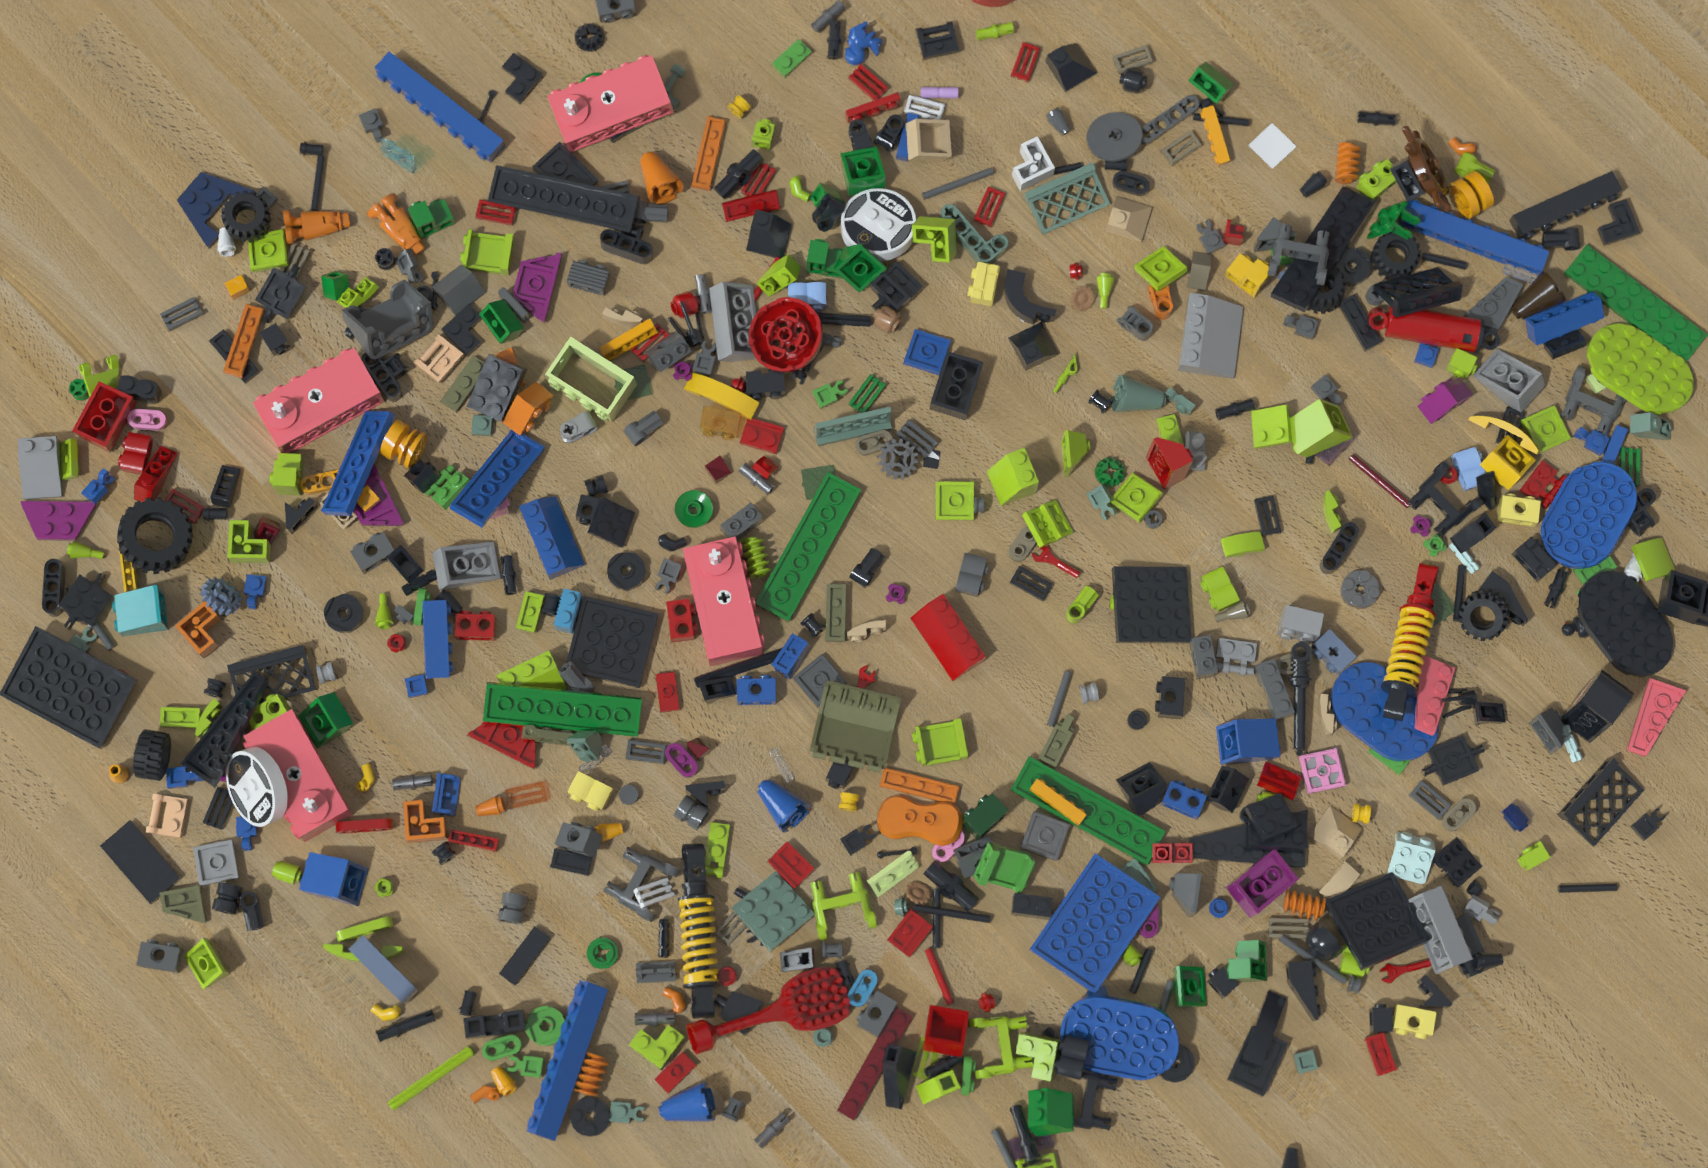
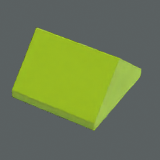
(206, 963)

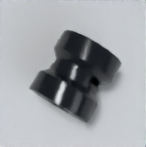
(600, 486)

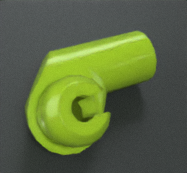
(796, 189)

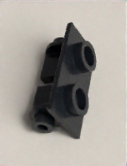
(1487, 489)

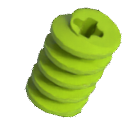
(754, 557)

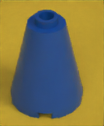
(782, 804)
(690, 1105)

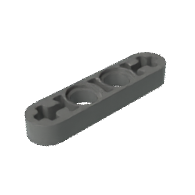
(1168, 120)

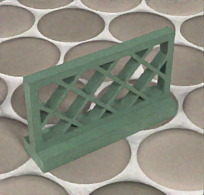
(1060, 183)
(852, 426)

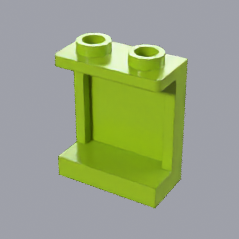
(487, 252)
(940, 743)

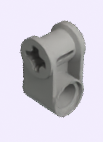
(580, 426)

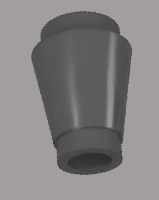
(1058, 121)

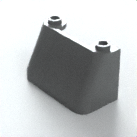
(392, 322)

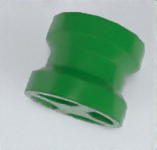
(76, 386)

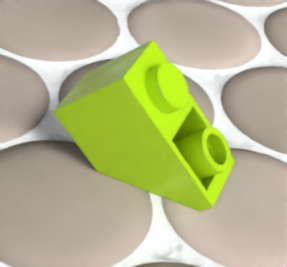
(779, 275)
(937, 1087)

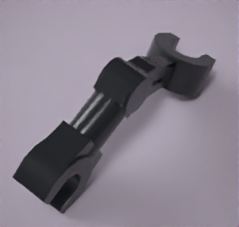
(801, 374)

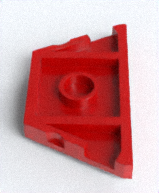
(506, 740)

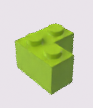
(938, 233)
(287, 474)
(242, 546)
(657, 1051)
(1045, 1052)

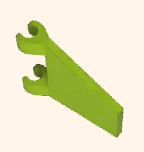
(107, 377)

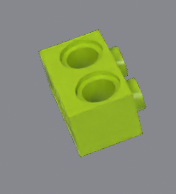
(267, 710)

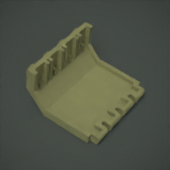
(855, 726)

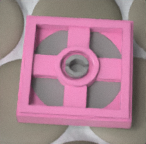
(1322, 771)

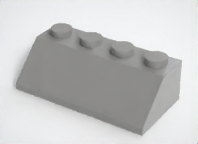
(732, 320)
(1446, 941)

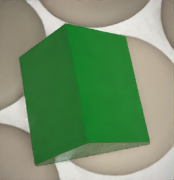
(858, 266)
(1189, 986)

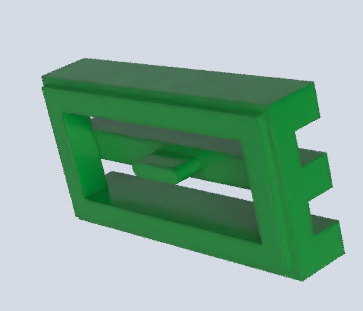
(876, 381)
(1631, 451)

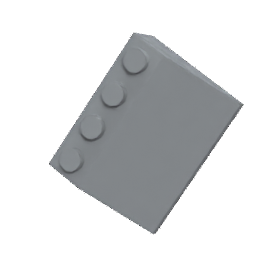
(1210, 336)

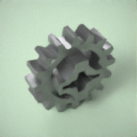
(905, 469)

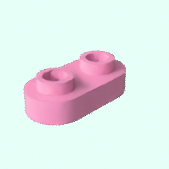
(147, 419)
(948, 849)

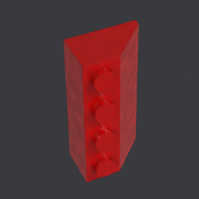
(1169, 461)
(948, 637)

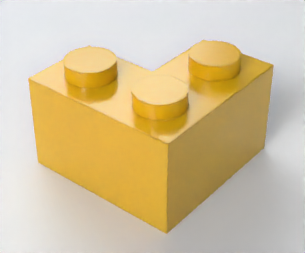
(1248, 275)

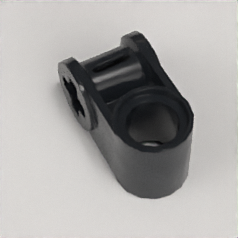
(887, 135)
(859, 140)
(829, 211)

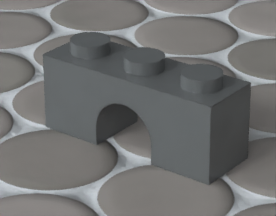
(1272, 683)

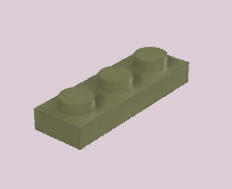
(463, 385)
(835, 613)

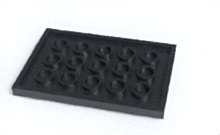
(68, 687)

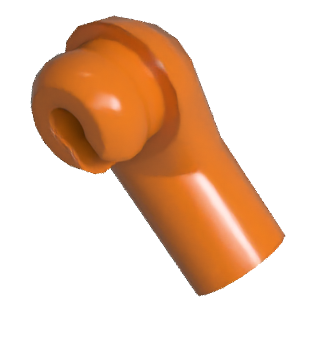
(1462, 148)
(485, 1092)

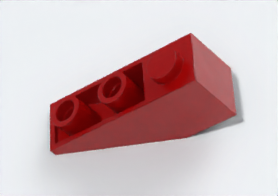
(155, 474)

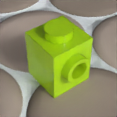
(1462, 364)

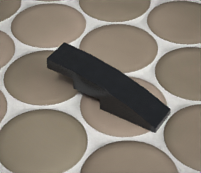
(1264, 1029)

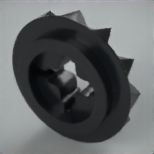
(583, 43)

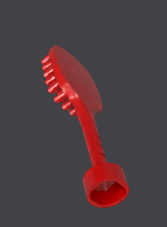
(805, 1002)

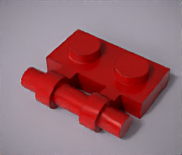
(1538, 481)

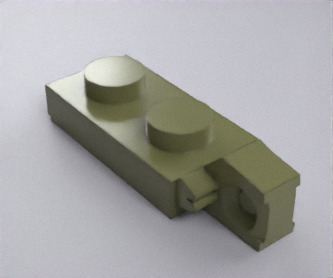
(546, 735)
(1057, 742)

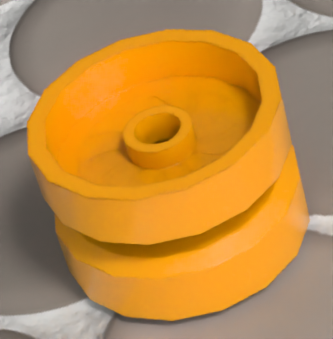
(1471, 194)

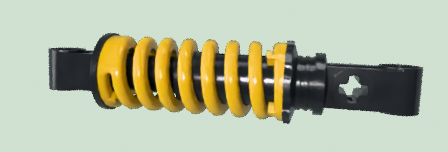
(695, 912)

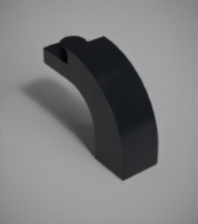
(1020, 304)

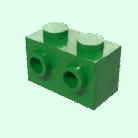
(1211, 82)
(501, 321)

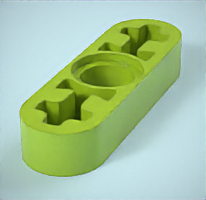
(364, 929)

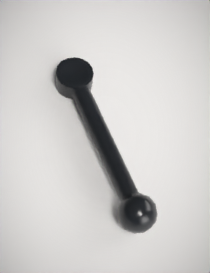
(492, 94)
(435, 276)
(880, 854)

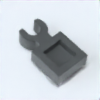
(1211, 239)
(704, 361)
(669, 572)

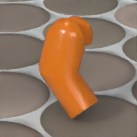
(677, 998)

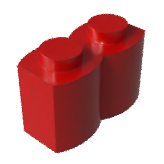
(136, 453)

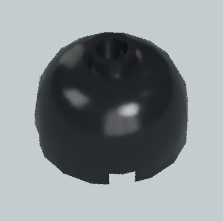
(1322, 943)

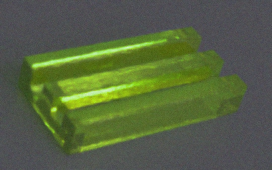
(918, 1075)

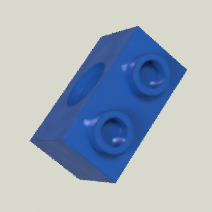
(765, 697)

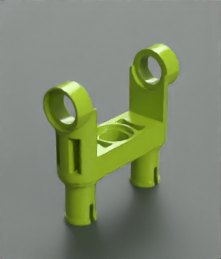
(822, 903)
(1009, 1063)

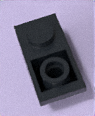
(1472, 532)

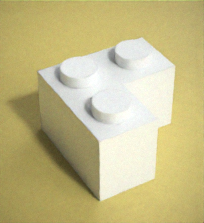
(1036, 165)

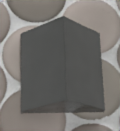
(1269, 235)
(458, 289)

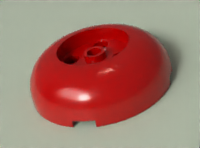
(766, 329)

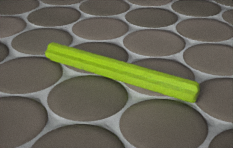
(430, 1078)

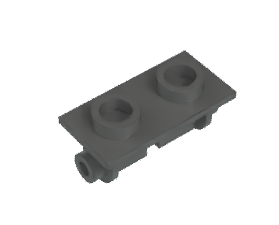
(656, 972)

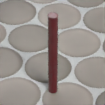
(1379, 480)

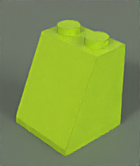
(1318, 428)
(1013, 477)

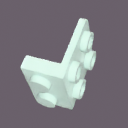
(1411, 857)

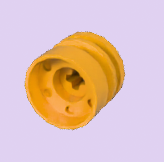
(403, 444)

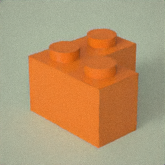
(527, 408)
(196, 625)
(418, 827)

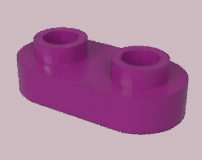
(681, 760)
(1152, 920)

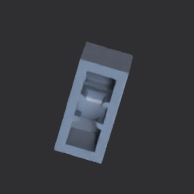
(1328, 643)

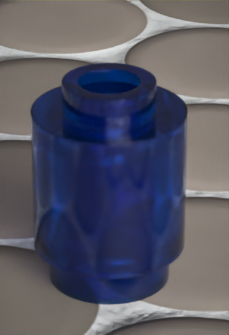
(1515, 817)

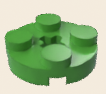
(535, 1020)

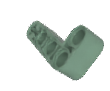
(971, 234)

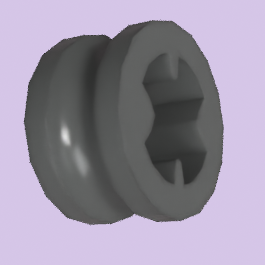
(979, 504)
(1159, 519)
(1354, 984)

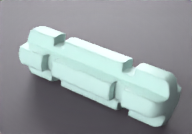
(1466, 559)
(1571, 744)

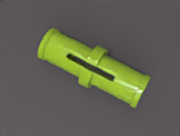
(994, 31)

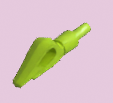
(1067, 372)

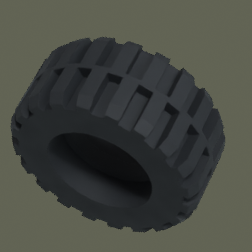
(154, 511)

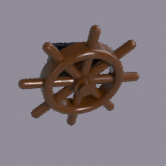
(1420, 172)

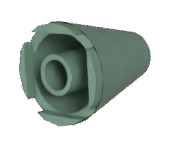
(1135, 395)

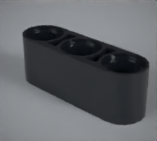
(1343, 540)
(50, 579)

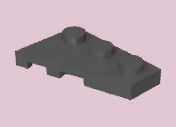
(1496, 303)

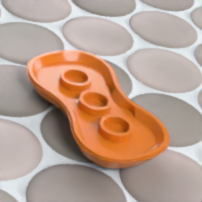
(935, 822)

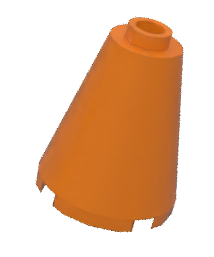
(659, 179)

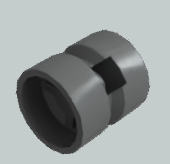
(691, 812)
(512, 908)

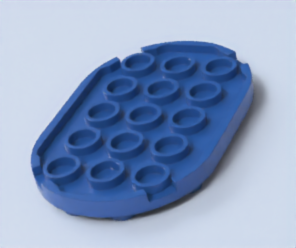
(1589, 515)
(1360, 706)
(1123, 1036)

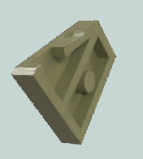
(184, 903)

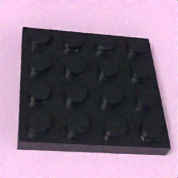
(1151, 604)
(612, 641)
(1376, 921)

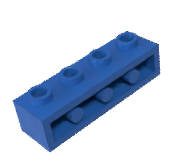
(1564, 318)
(436, 639)

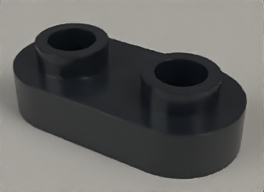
(1131, 181)

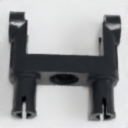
(1428, 491)
(1087, 1118)

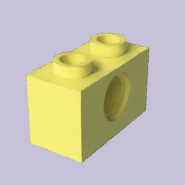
(1508, 514)
(1425, 1021)

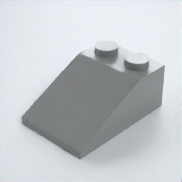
(1510, 379)
(40, 467)
(465, 565)

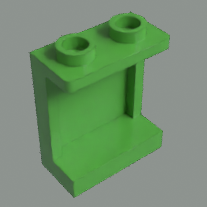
(1004, 867)

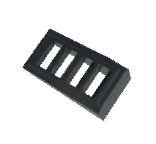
(221, 497)

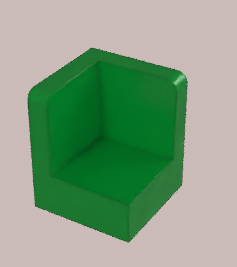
(820, 191)
(334, 284)

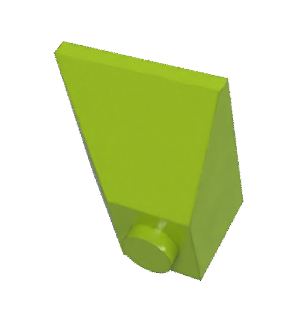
(1073, 450)

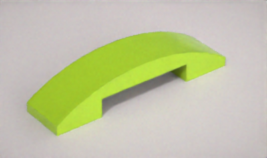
(339, 951)

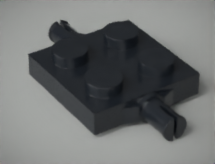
(281, 293)
(84, 601)
(1453, 760)

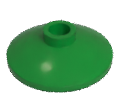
(690, 500)

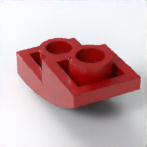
(1172, 852)

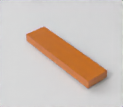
(708, 153)
(243, 340)
(919, 786)

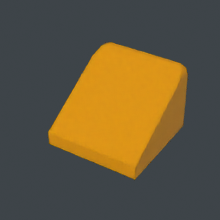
(237, 287)

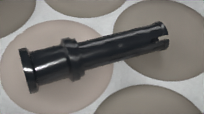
(1027, 1143)

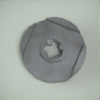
(1370, 591)

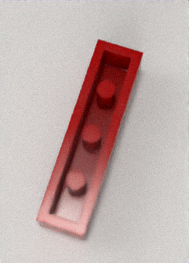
(473, 840)

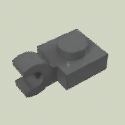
(372, 123)
(407, 264)
(1303, 326)
(1325, 389)

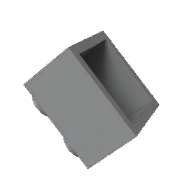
(1300, 624)

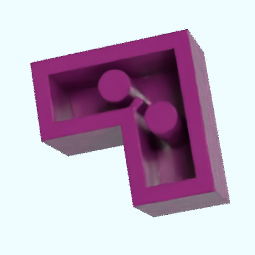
(1445, 398)

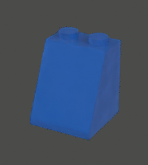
(1248, 741)
(333, 878)

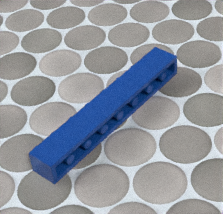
(439, 106)
(1475, 238)
(566, 1060)

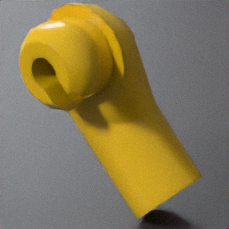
(367, 780)
(386, 1014)

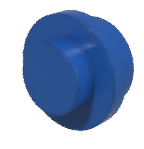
(1218, 908)

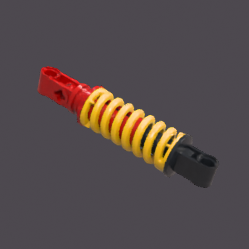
(1409, 644)

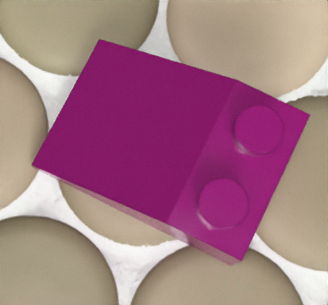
(1262, 883)

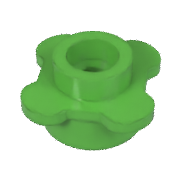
(1440, 546)

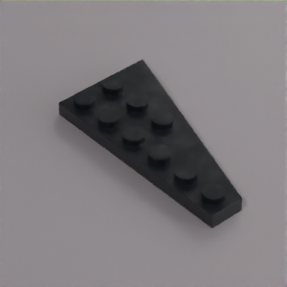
(217, 745)

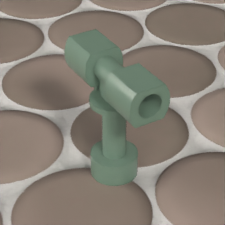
(676, 71)

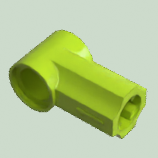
(1470, 163)
(1081, 604)

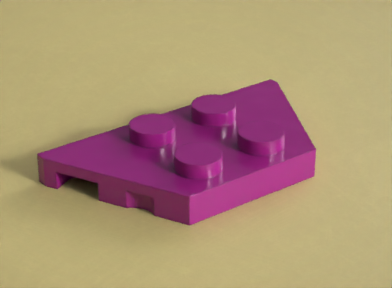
(536, 284)
(384, 512)
(57, 519)

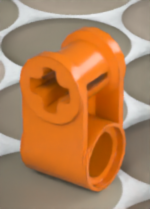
(1159, 299)

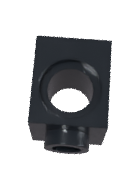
(275, 340)
(422, 475)
(586, 502)
(838, 775)
(1221, 983)
(1380, 1019)

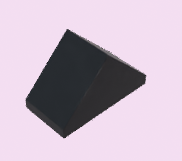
(404, 563)

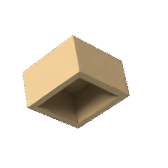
(928, 140)

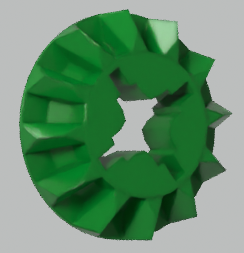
(1105, 478)
(605, 944)

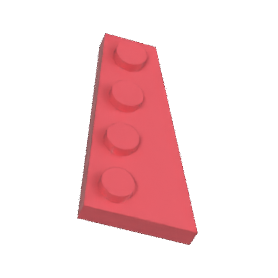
(1431, 689)
(1653, 714)

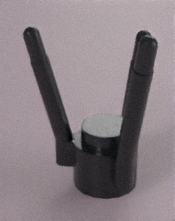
(694, 337)
(1465, 698)

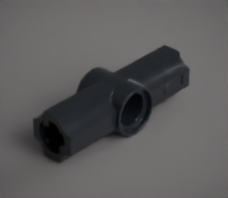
(738, 174)
(951, 886)

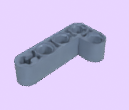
(383, 970)

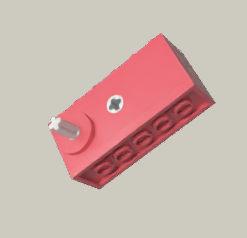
(610, 103)
(318, 401)
(719, 575)
(313, 797)

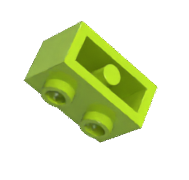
(1377, 181)

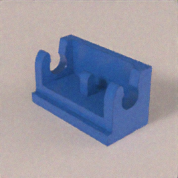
(791, 656)
(446, 794)

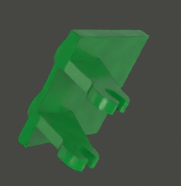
(1387, 221)

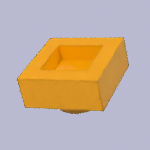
(367, 499)

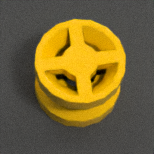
(738, 107)
(848, 802)
(1361, 813)

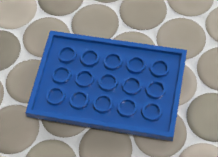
(1094, 923)

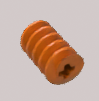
(1346, 163)
(1303, 905)
(591, 1075)

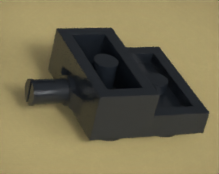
(895, 288)

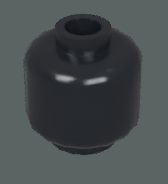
(1133, 80)

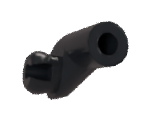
(671, 545)

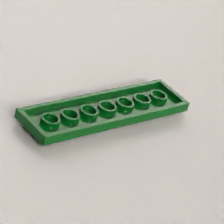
(1635, 303)
(808, 547)
(562, 709)
(1103, 817)

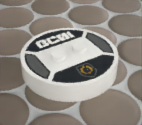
(879, 222)
(256, 786)

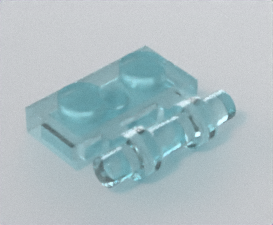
(398, 155)

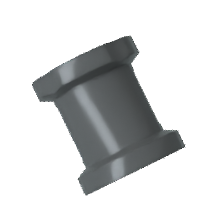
(831, 950)
(733, 1109)

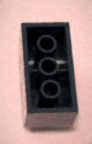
(1596, 706)

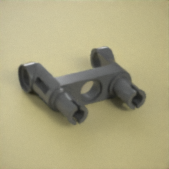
(1316, 253)
(1577, 398)
(644, 864)

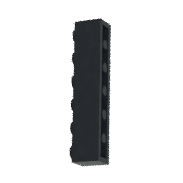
(1566, 205)

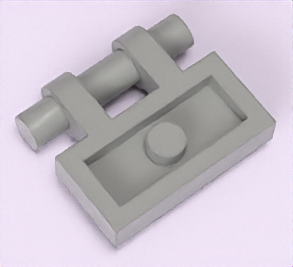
(1237, 651)

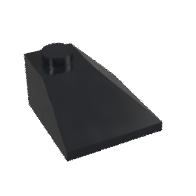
(1070, 66)
(768, 234)
(1033, 346)
(1142, 788)

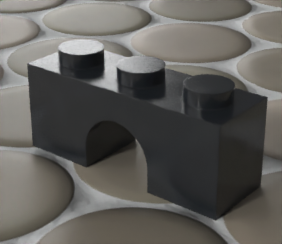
(495, 1025)

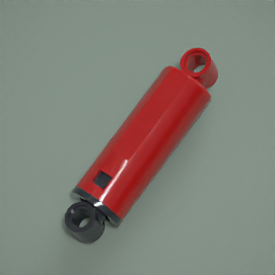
(1436, 329)

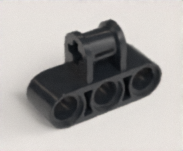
(624, 238)
(393, 373)
(1641, 514)

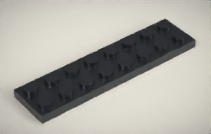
(564, 199)
(1343, 222)

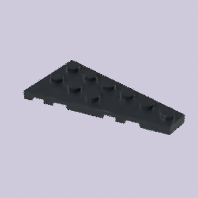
(1232, 846)

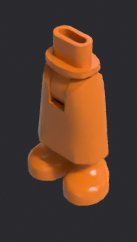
(314, 224)
(398, 226)

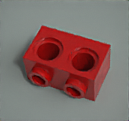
(676, 621)
(474, 632)

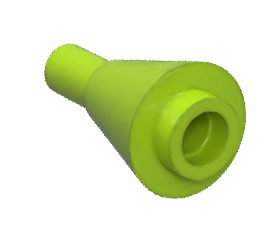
(1105, 285)
(79, 550)
(383, 617)
(1132, 955)

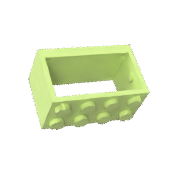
(574, 346)

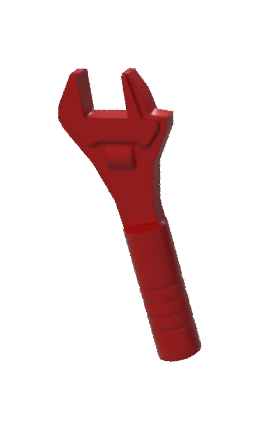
(1047, 557)
(864, 678)
(1396, 971)

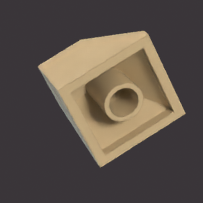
(1128, 219)
(1335, 833)

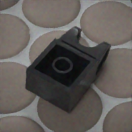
(1684, 598)

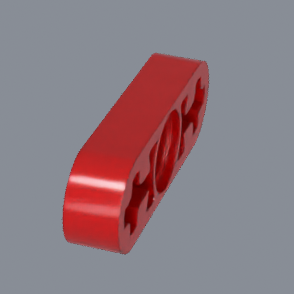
(363, 826)

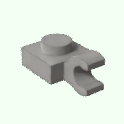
(1480, 909)

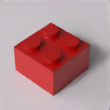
(945, 1030)

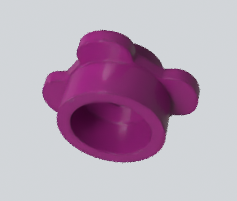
(679, 366)
(1424, 522)
(901, 590)

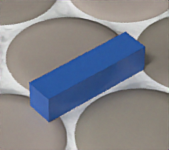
(902, 152)
(1614, 444)

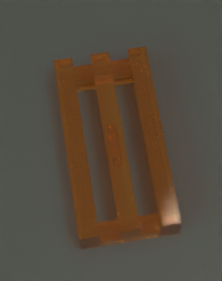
(528, 795)

